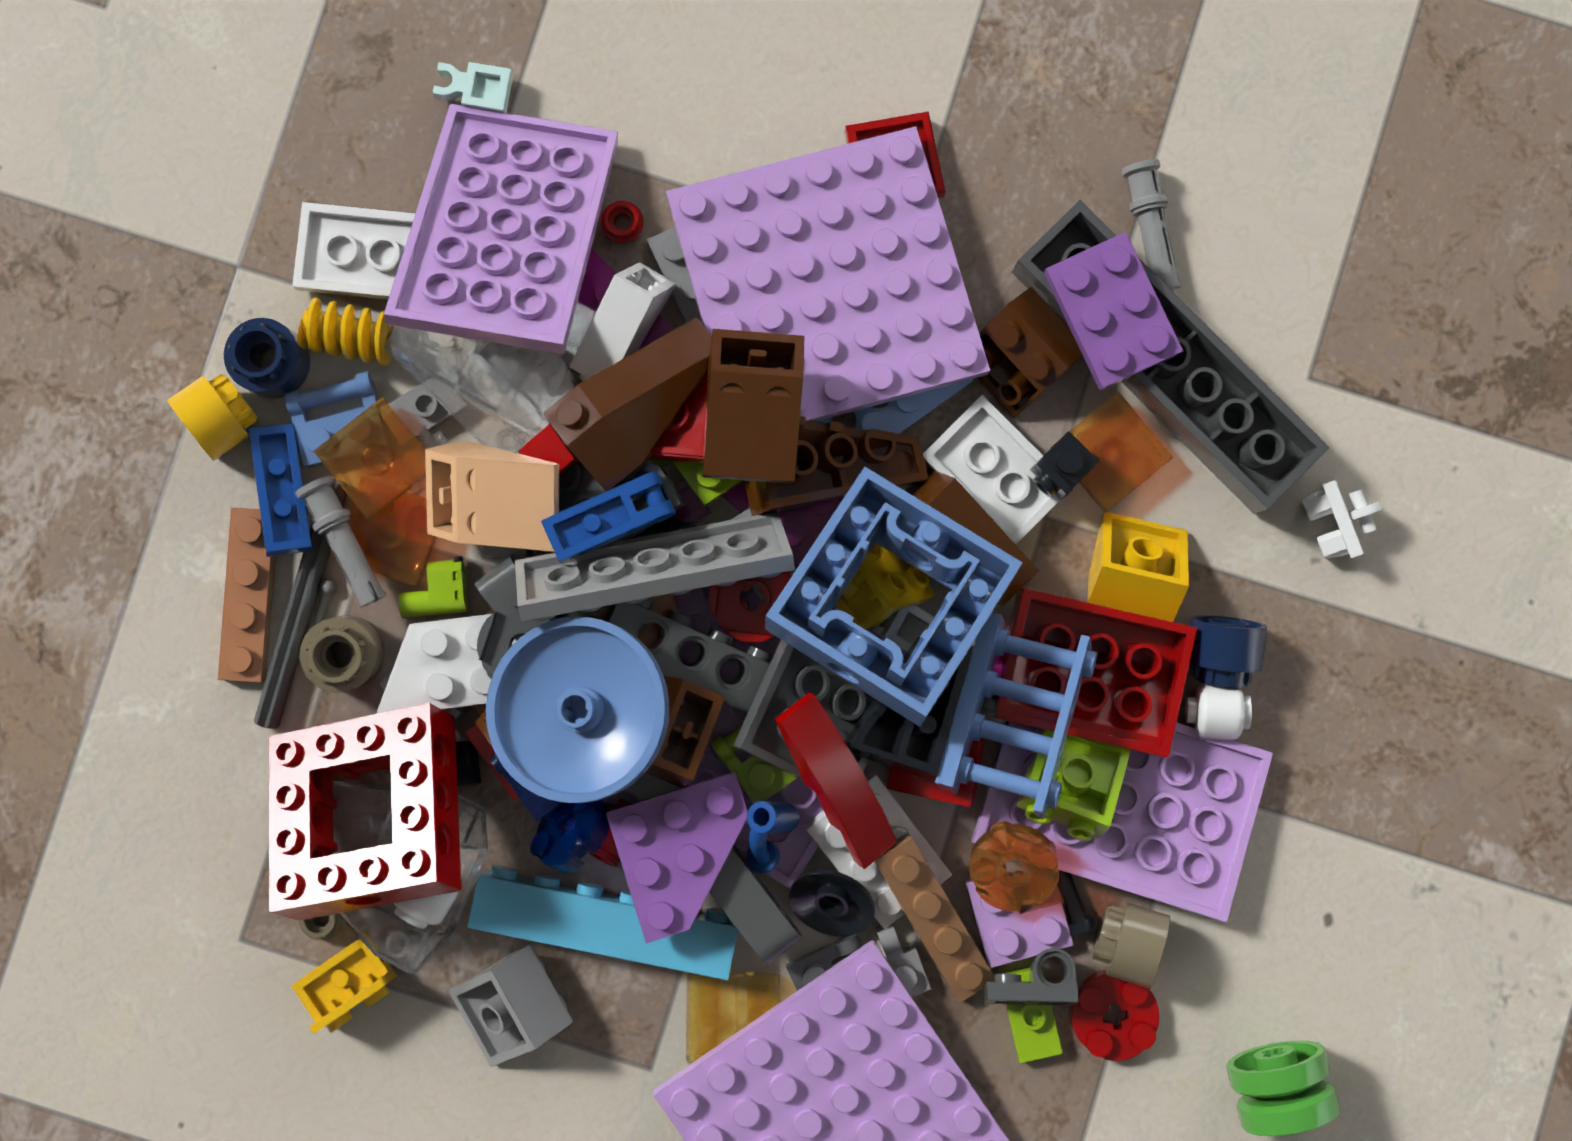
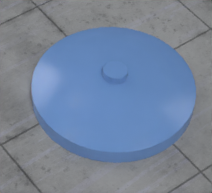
(577, 710)

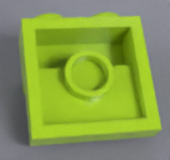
(1090, 786)

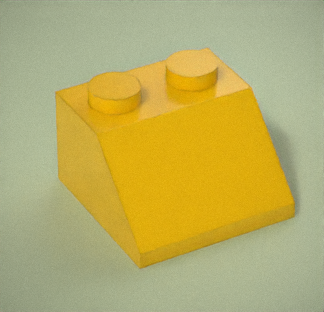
(1139, 567)

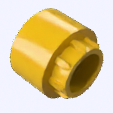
(214, 414)

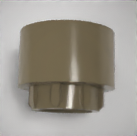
(318, 657)
(1131, 943)

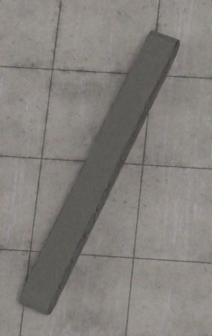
(737, 886)

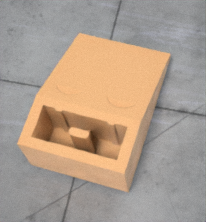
(489, 496)

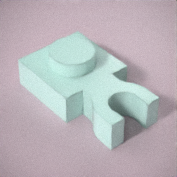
(480, 87)

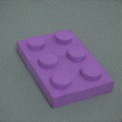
(1113, 311)

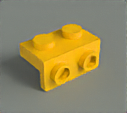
(342, 984)

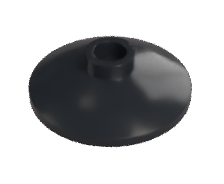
(831, 903)

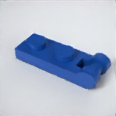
(607, 517)

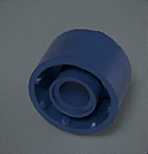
(248, 344)
(1227, 650)

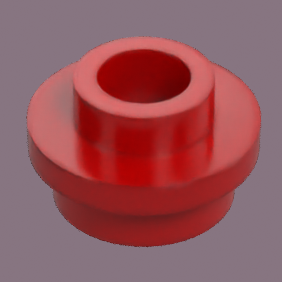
(622, 209)

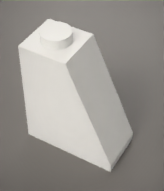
(622, 319)

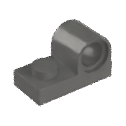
(1010, 989)

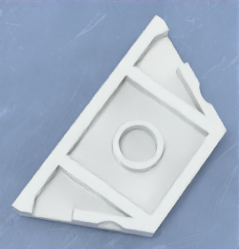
(438, 666)

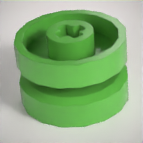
(1283, 1088)

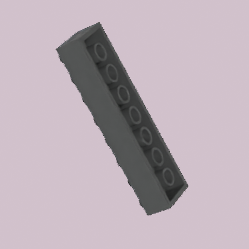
(1205, 391)

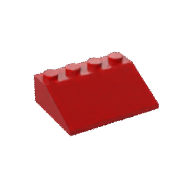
(1135, 679)

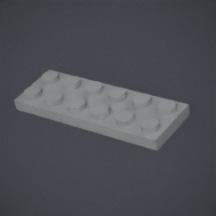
(653, 566)

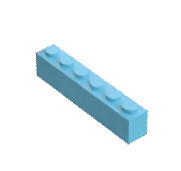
(595, 923)

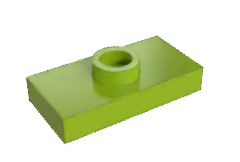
(1033, 1027)

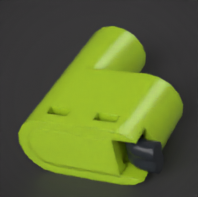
(445, 593)

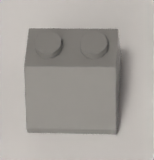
(511, 1006)

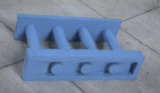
(972, 725)

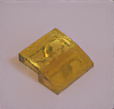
(724, 1007)

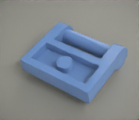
(315, 432)

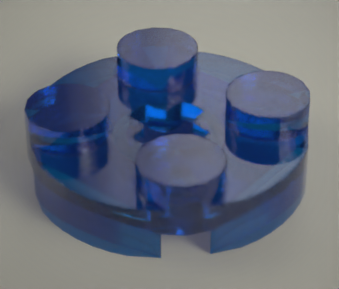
(562, 845)

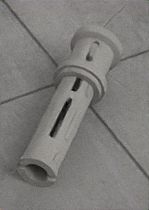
(1149, 206)
(333, 522)

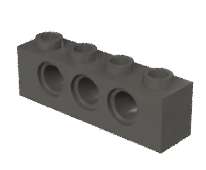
(714, 650)

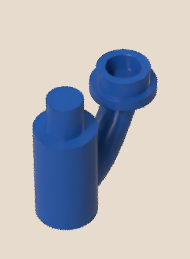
(763, 819)

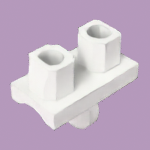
(1345, 539)

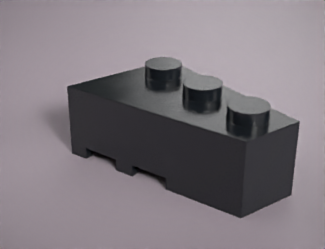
(901, 744)

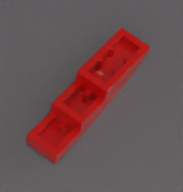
(837, 780)

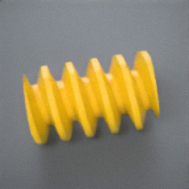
(345, 333)

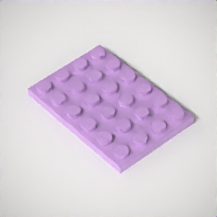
(503, 229)
(1174, 826)

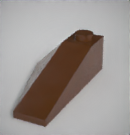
(628, 406)
(832, 460)

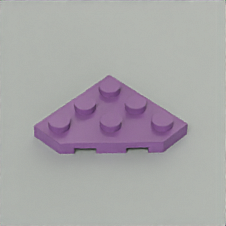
(676, 850)

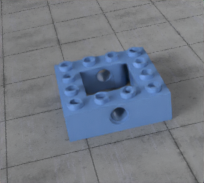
(927, 540)

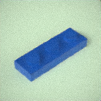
(277, 480)

